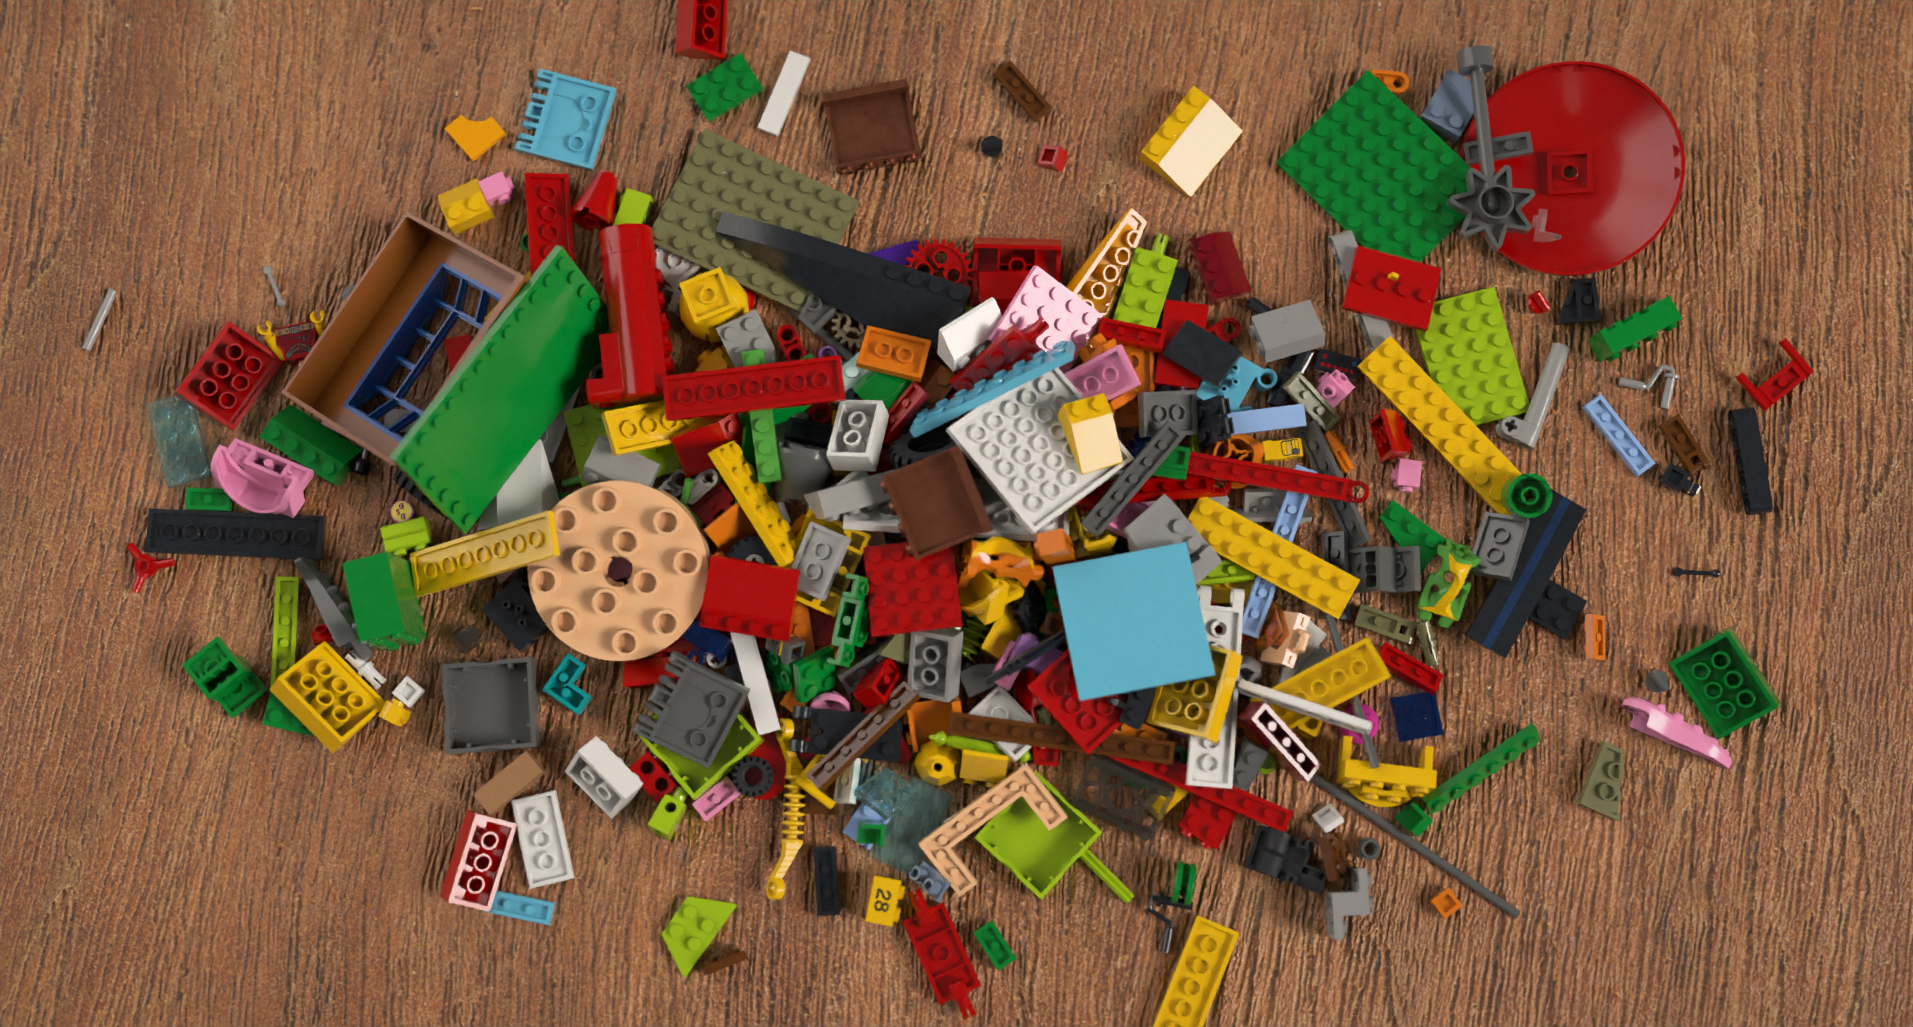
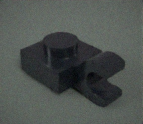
(1677, 479)

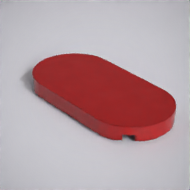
(772, 753)

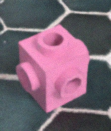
(1334, 387)

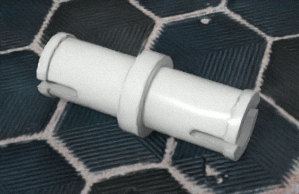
(366, 669)

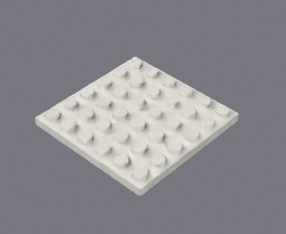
(1025, 451)

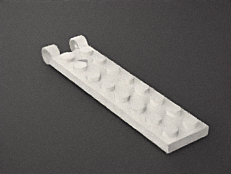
(1210, 762)

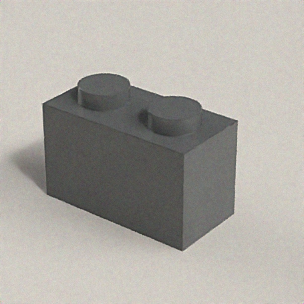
(1247, 762)

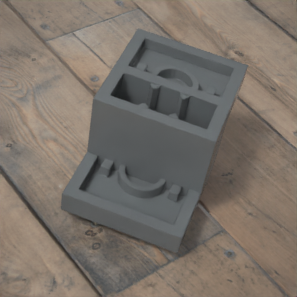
(1385, 569)

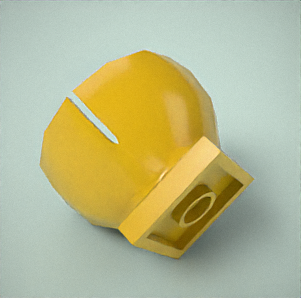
(709, 302)

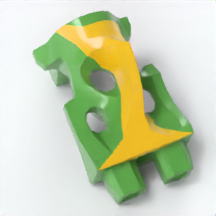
(1458, 561)

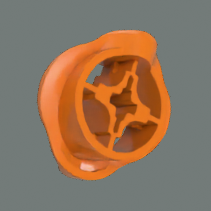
(1251, 449)

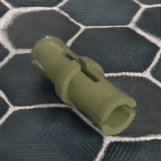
(1430, 655)

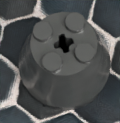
(802, 470)

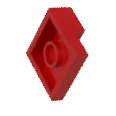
(1206, 822)

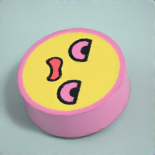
(402, 511)

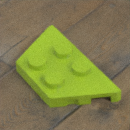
(694, 929)

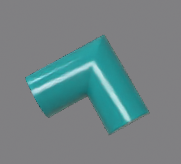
(562, 685)

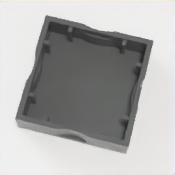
(491, 706)

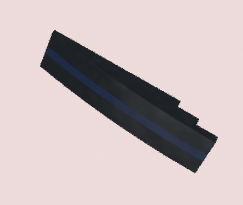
(1511, 602)

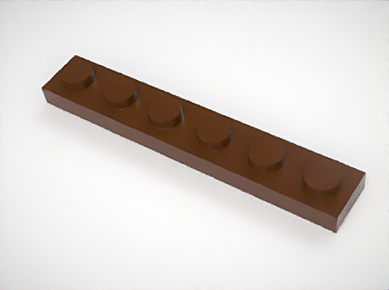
(862, 736)

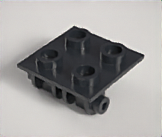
(1030, 611)

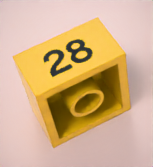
(884, 900)

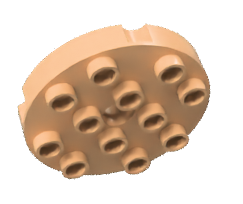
(666, 578)

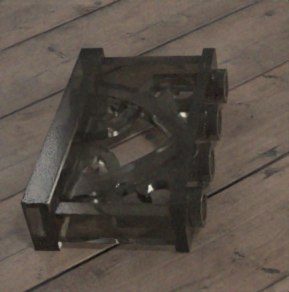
(1153, 786)

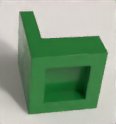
(1413, 819)
(871, 832)

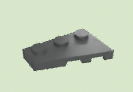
(816, 313)

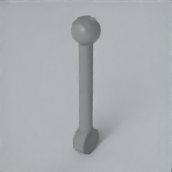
(268, 271)

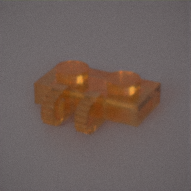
(1274, 630)

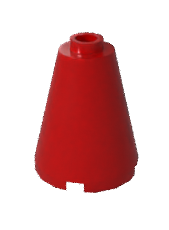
(597, 203)

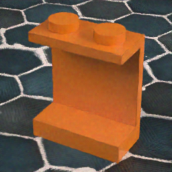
(928, 718)

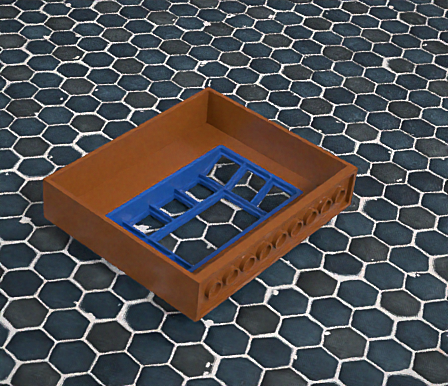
(383, 323)

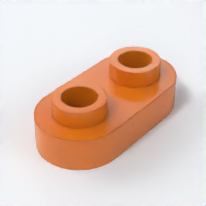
(1389, 77)

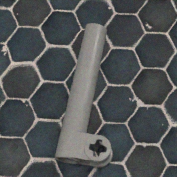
(1526, 432)

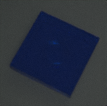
(1416, 716)

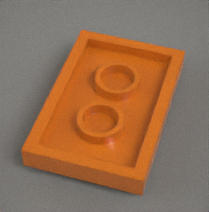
(893, 353)

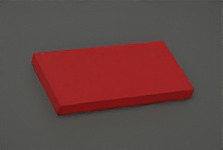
(1173, 318)

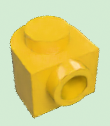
(394, 712)

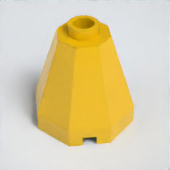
(929, 755)

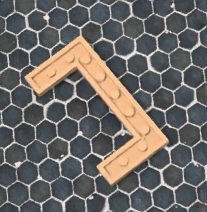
(1019, 783)

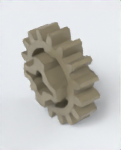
(847, 332)

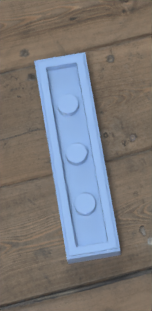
(1268, 419)
(1618, 435)

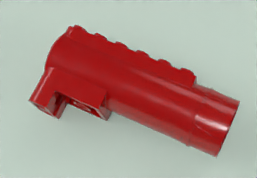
(638, 341)

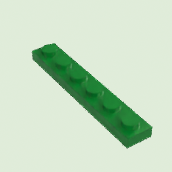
(1480, 769)

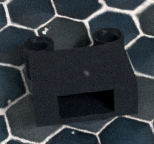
(516, 613)

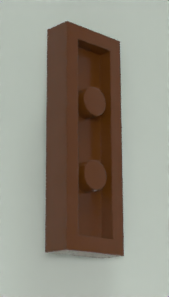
(1022, 91)

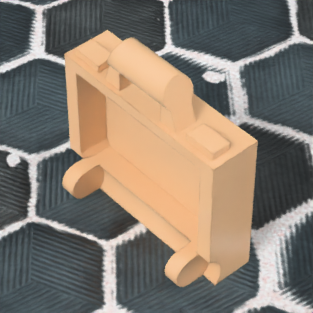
(1295, 644)

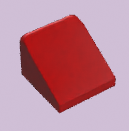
(1052, 157)

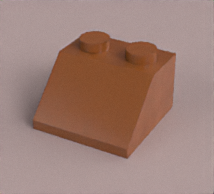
(936, 383)

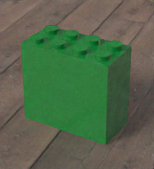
(384, 601)

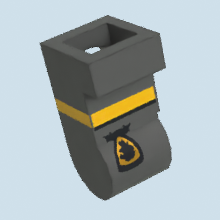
(786, 650)

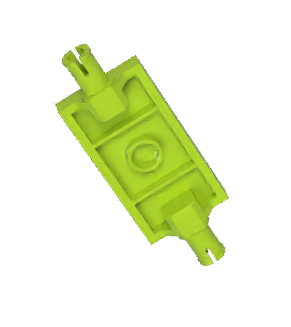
(1146, 285)

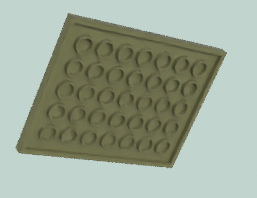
(744, 183)

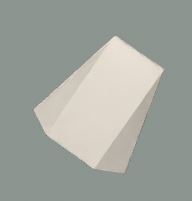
(525, 493)

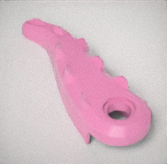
(1674, 730)

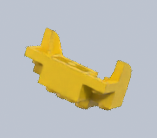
(986, 593)

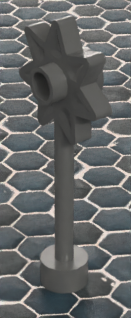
(1491, 202)

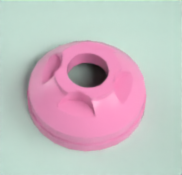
(821, 702)

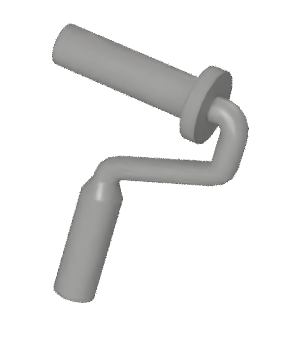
(1669, 385)

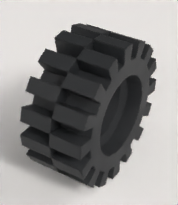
(739, 776)

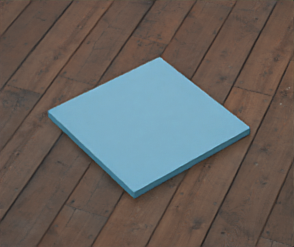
(1133, 621)

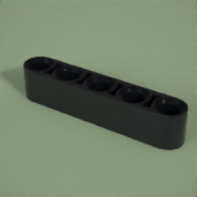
(1750, 461)

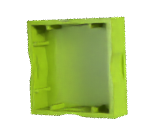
(698, 779)
(1030, 849)

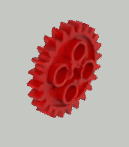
(954, 262)

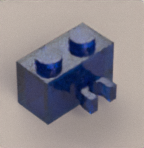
(708, 641)

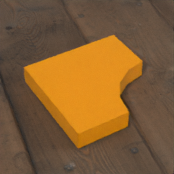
(474, 136)

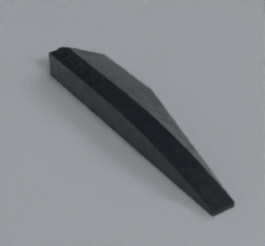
(853, 281)

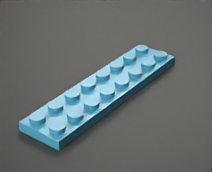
(988, 390)

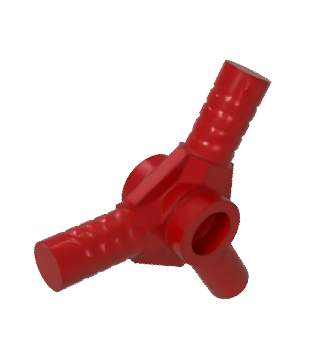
(146, 566)

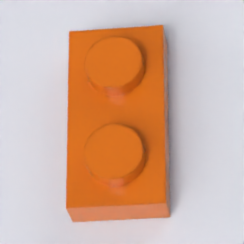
(1594, 637)

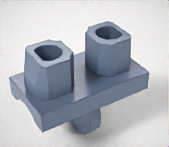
(930, 880)

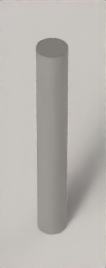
(99, 320)

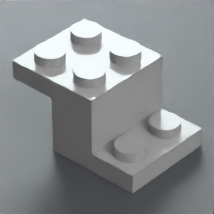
(746, 334)
(1348, 903)

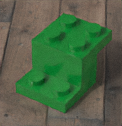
(225, 677)

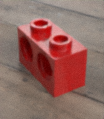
(650, 780)

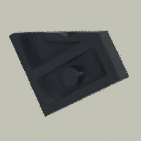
(1580, 303)

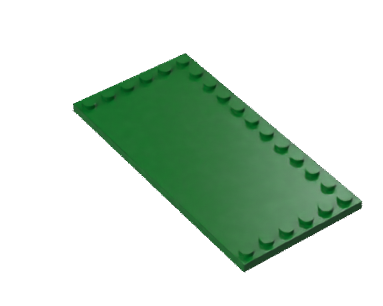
(506, 392)

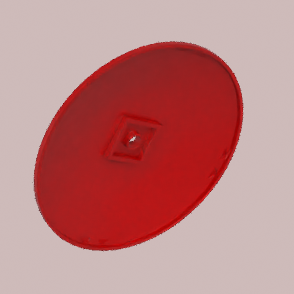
(1623, 158)

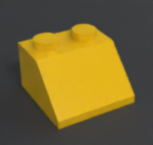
(465, 206)

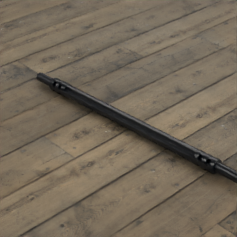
(1039, 649)

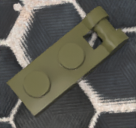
(1385, 624)

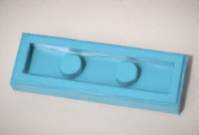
(522, 907)

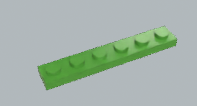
(763, 431)

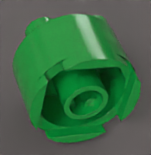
(1535, 486)

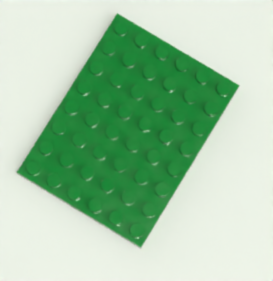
(1379, 171)

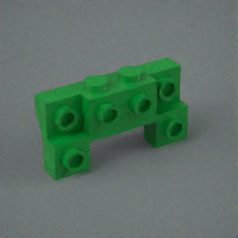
(851, 621)

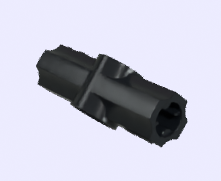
(1298, 363)

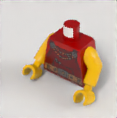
(294, 341)

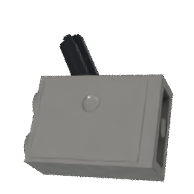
(1285, 330)

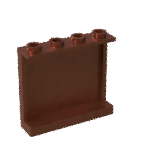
(872, 127)
(936, 502)

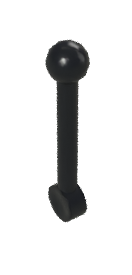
(1678, 572)

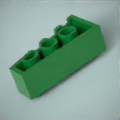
(1634, 329)

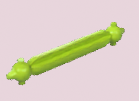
(972, 744)

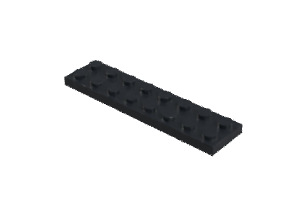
(235, 534)

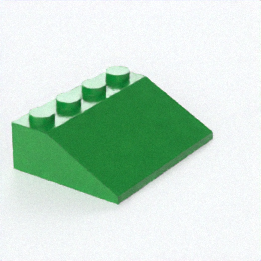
(1725, 683)

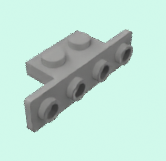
(1264, 506)

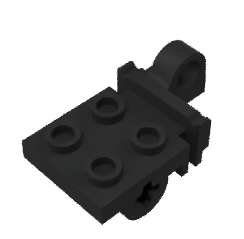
(1284, 857)

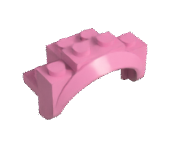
(267, 483)

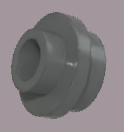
(1375, 849)

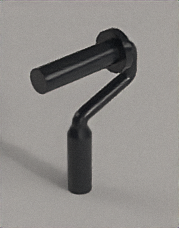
(1166, 900)

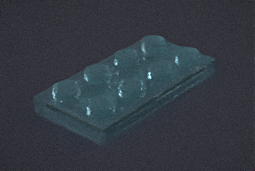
(179, 441)
(911, 826)

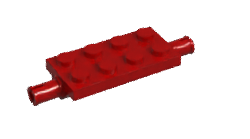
(1001, 354)
(942, 953)

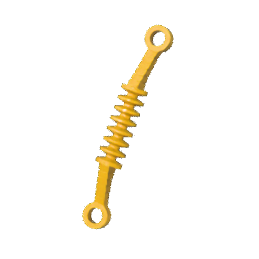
(775, 886)

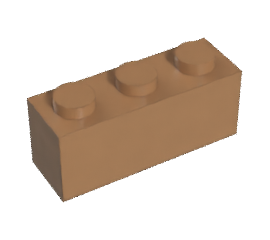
(509, 782)

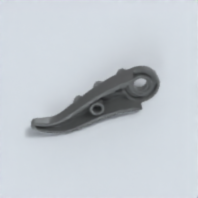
(333, 608)

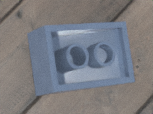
(1450, 107)

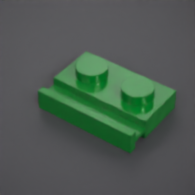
(1174, 465)

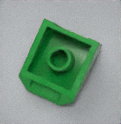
(881, 387)

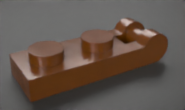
(1684, 445)

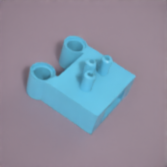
(1238, 383)

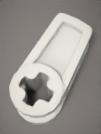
(701, 486)

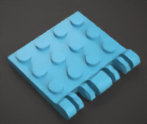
(568, 122)

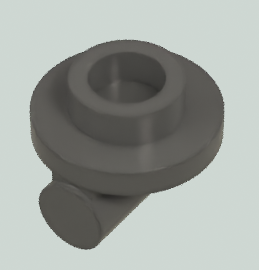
(1657, 681)

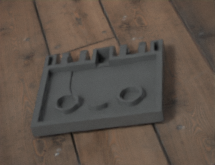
(694, 713)

